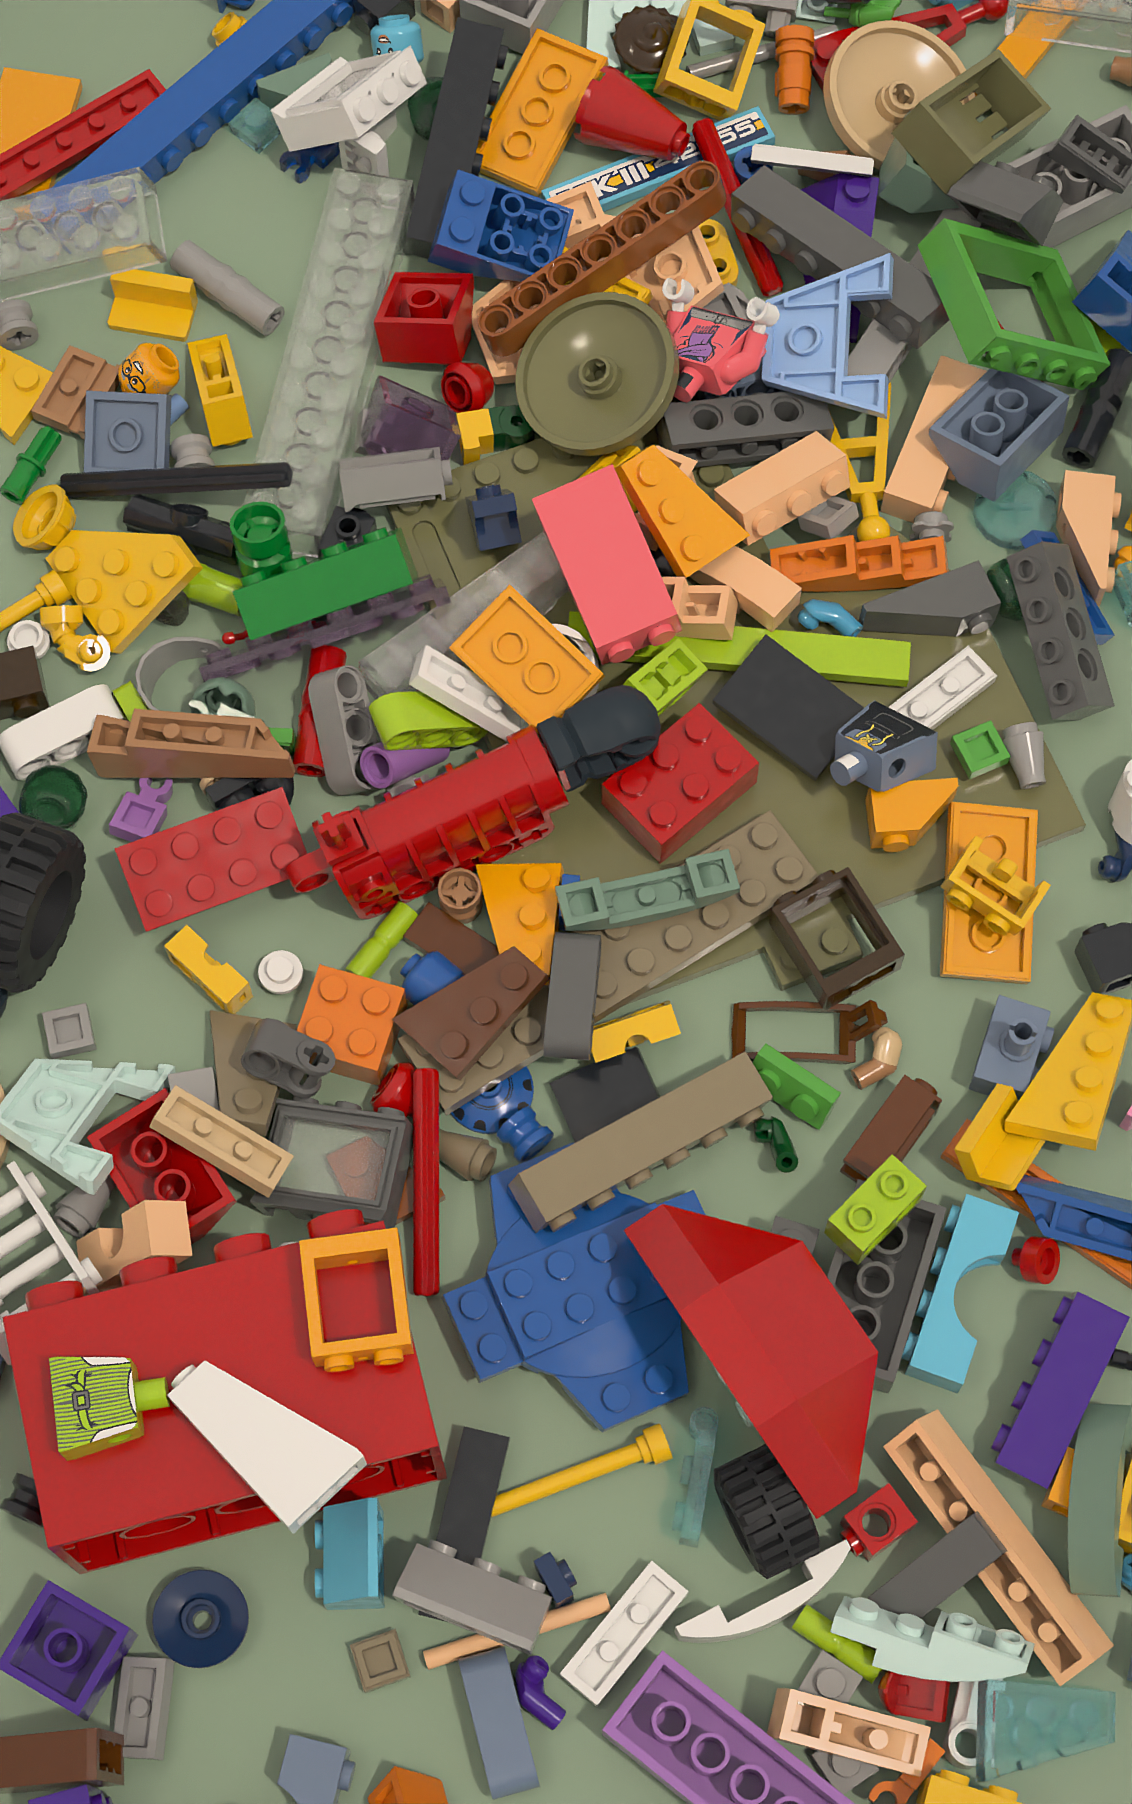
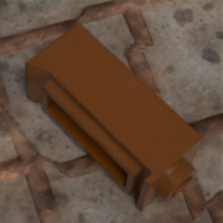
(893, 1128)

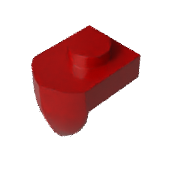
(914, 1696)

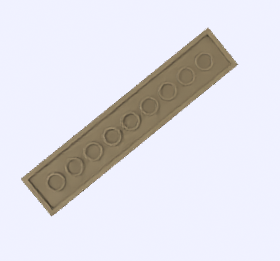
(643, 954)

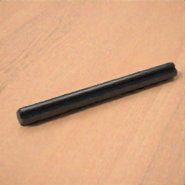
(177, 480)

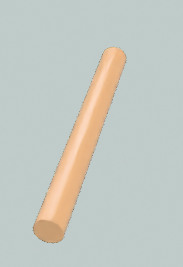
(554, 1619)

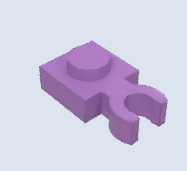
(142, 813)

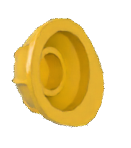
(44, 518)

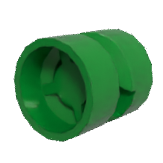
(260, 538)

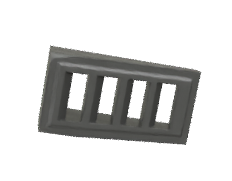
(1079, 161)

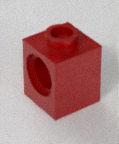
(888, 1506)

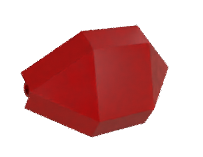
(774, 1339)

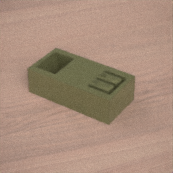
(947, 136)

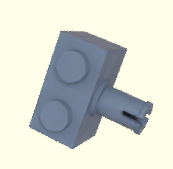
(1011, 1046)

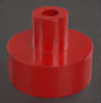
(1037, 1259)

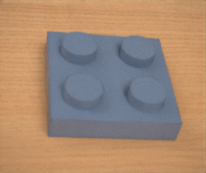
(126, 431)

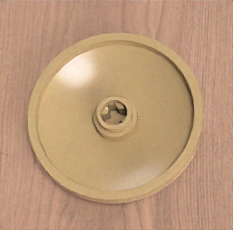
(880, 78)

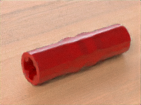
(307, 753)

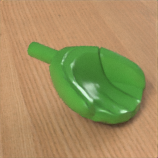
(863, 14)

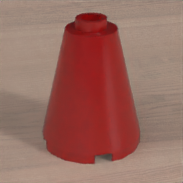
(628, 119)

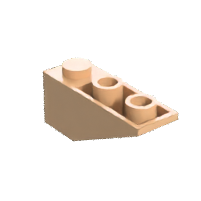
(1085, 523)

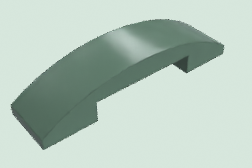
(648, 896)
(1096, 1500)

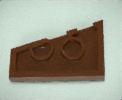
(473, 1011)

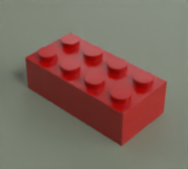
(211, 859)

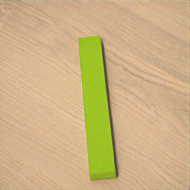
(829, 655)

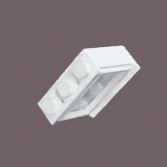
(347, 99)

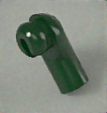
(781, 1146)

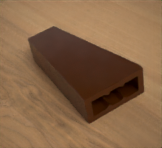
(61, 1760)

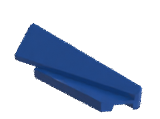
(1080, 1216)

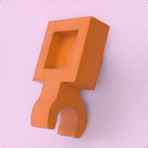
(906, 1784)

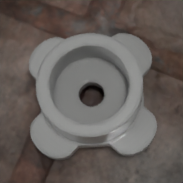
(931, 525)

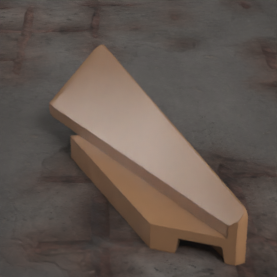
(186, 747)

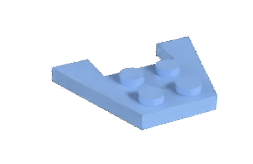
(811, 339)

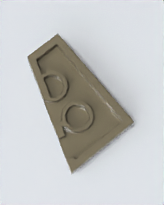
(239, 1093)

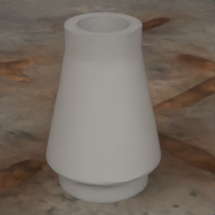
(1027, 753)
(81, 1211)

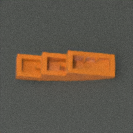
(862, 565)

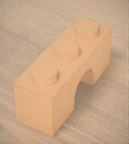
(148, 1232)

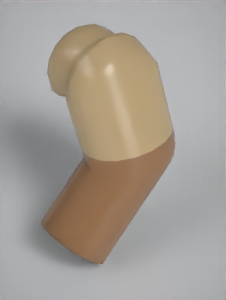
(884, 1061)

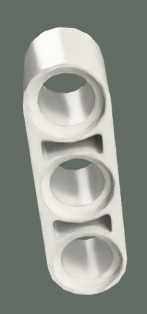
(57, 731)

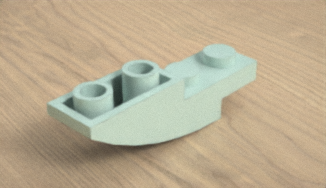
(950, 1651)

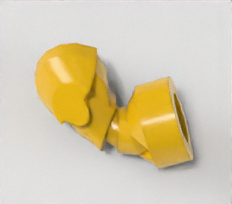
(87, 651)

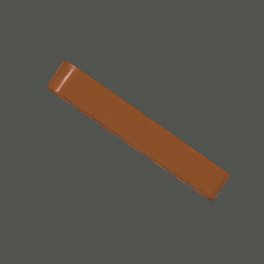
(611, 241)

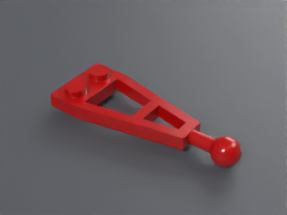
(945, 14)

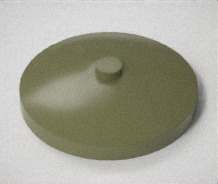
(597, 373)

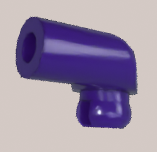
(531, 1692)

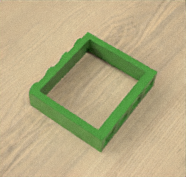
(960, 250)

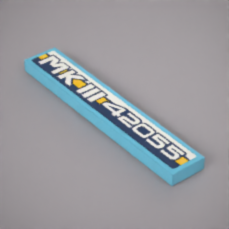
(641, 175)

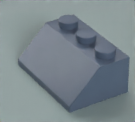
(999, 430)

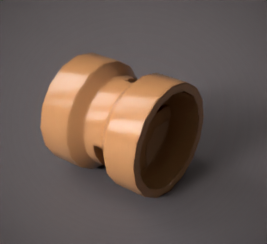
(459, 886)

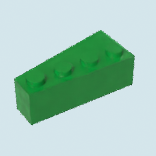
(325, 583)

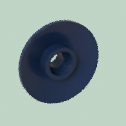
(183, 1601)

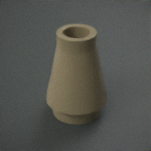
(467, 1155)

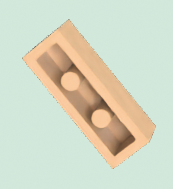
(784, 486)

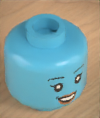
(396, 34)

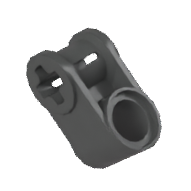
(284, 1057)

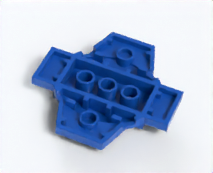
(575, 1307)

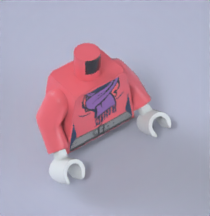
(715, 346)

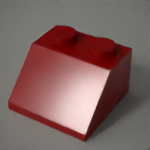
(426, 318)

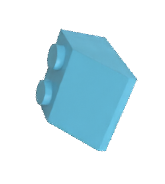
(351, 1555)

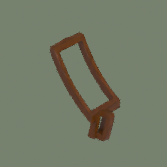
(848, 1031)

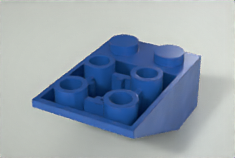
(497, 230)
(1109, 293)

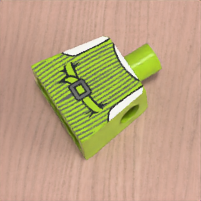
(100, 1402)

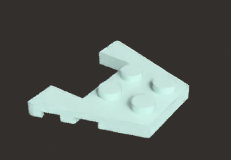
(606, 13)
(60, 1102)

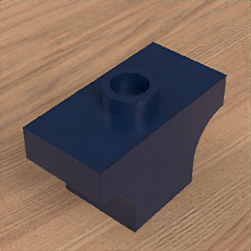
(493, 517)

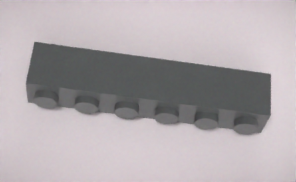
(827, 244)

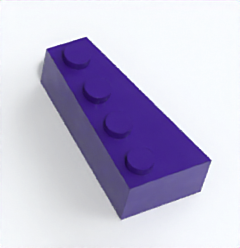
(1060, 1389)

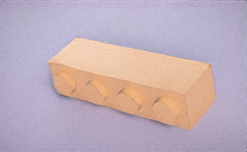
(920, 469)

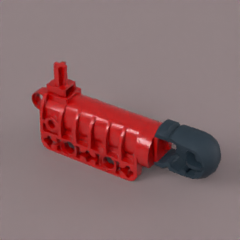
(476, 808)

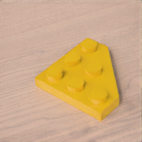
(123, 578)

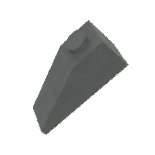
(938, 606)

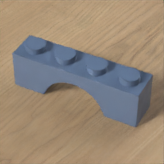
(315, 1771)

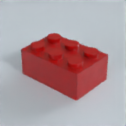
(680, 784)

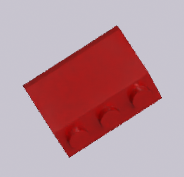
(159, 1169)

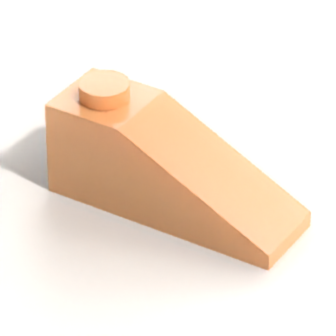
(848, 1731)

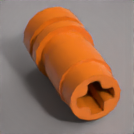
(793, 77)

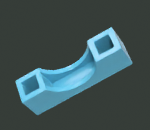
(943, 1346)

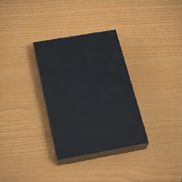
(787, 706)

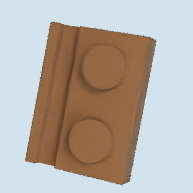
(64, 396)

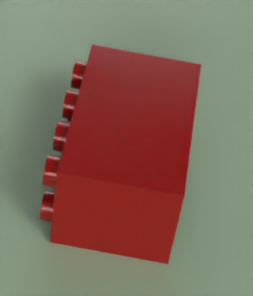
(248, 1322)

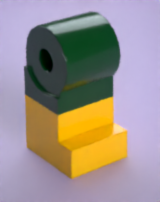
(491, 431)

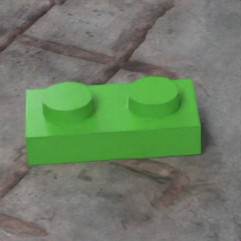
(795, 1087)

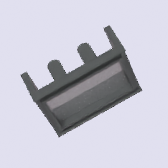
(339, 1160)

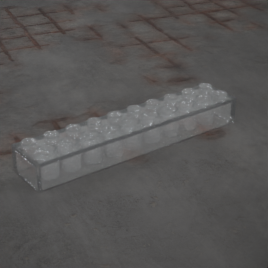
(332, 348)

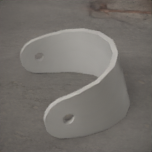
(164, 655)

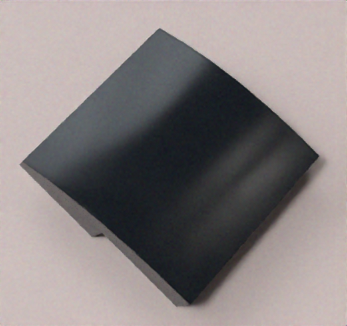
(604, 1092)

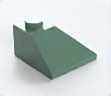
(908, 185)

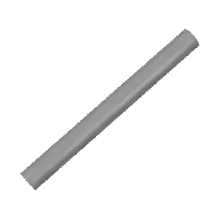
(729, 62)

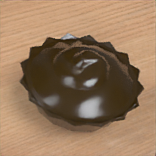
(644, 38)

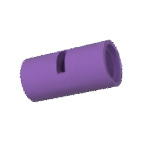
(388, 767)

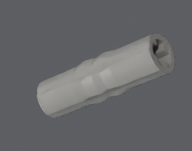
(227, 287)

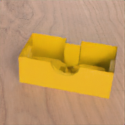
(218, 981)
(650, 1024)

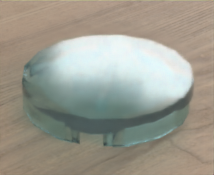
(1023, 507)

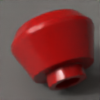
(466, 386)
(396, 1090)

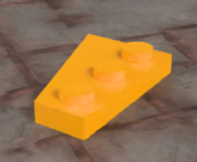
(678, 512)
(523, 907)

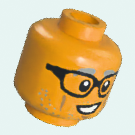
(149, 370)

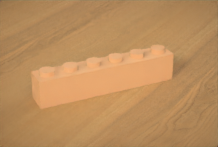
(1024, 1576)

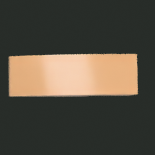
(756, 585)
(703, 609)

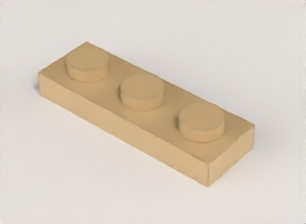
(221, 1141)

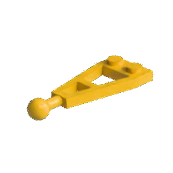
(868, 493)

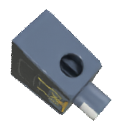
(883, 749)

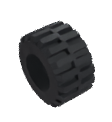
(766, 1512)

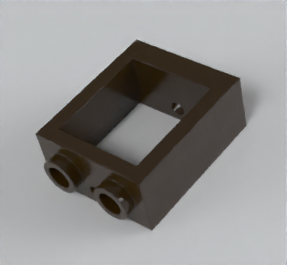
(856, 976)

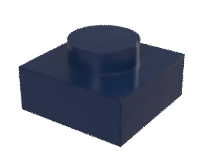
(557, 1579)

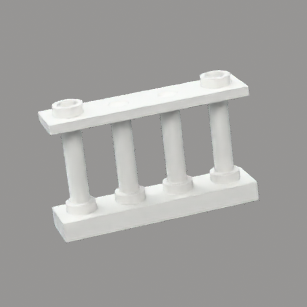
(84, 1271)

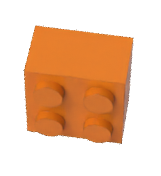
(354, 1021)

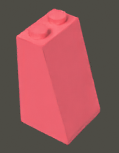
(607, 565)

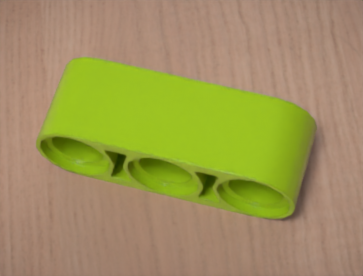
(420, 722)

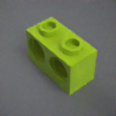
(668, 675)
(875, 1209)

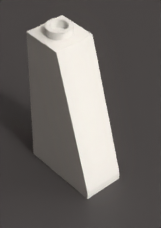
(273, 1449)

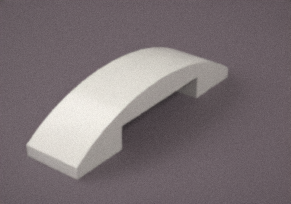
(713, 1626)

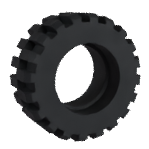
(37, 896)

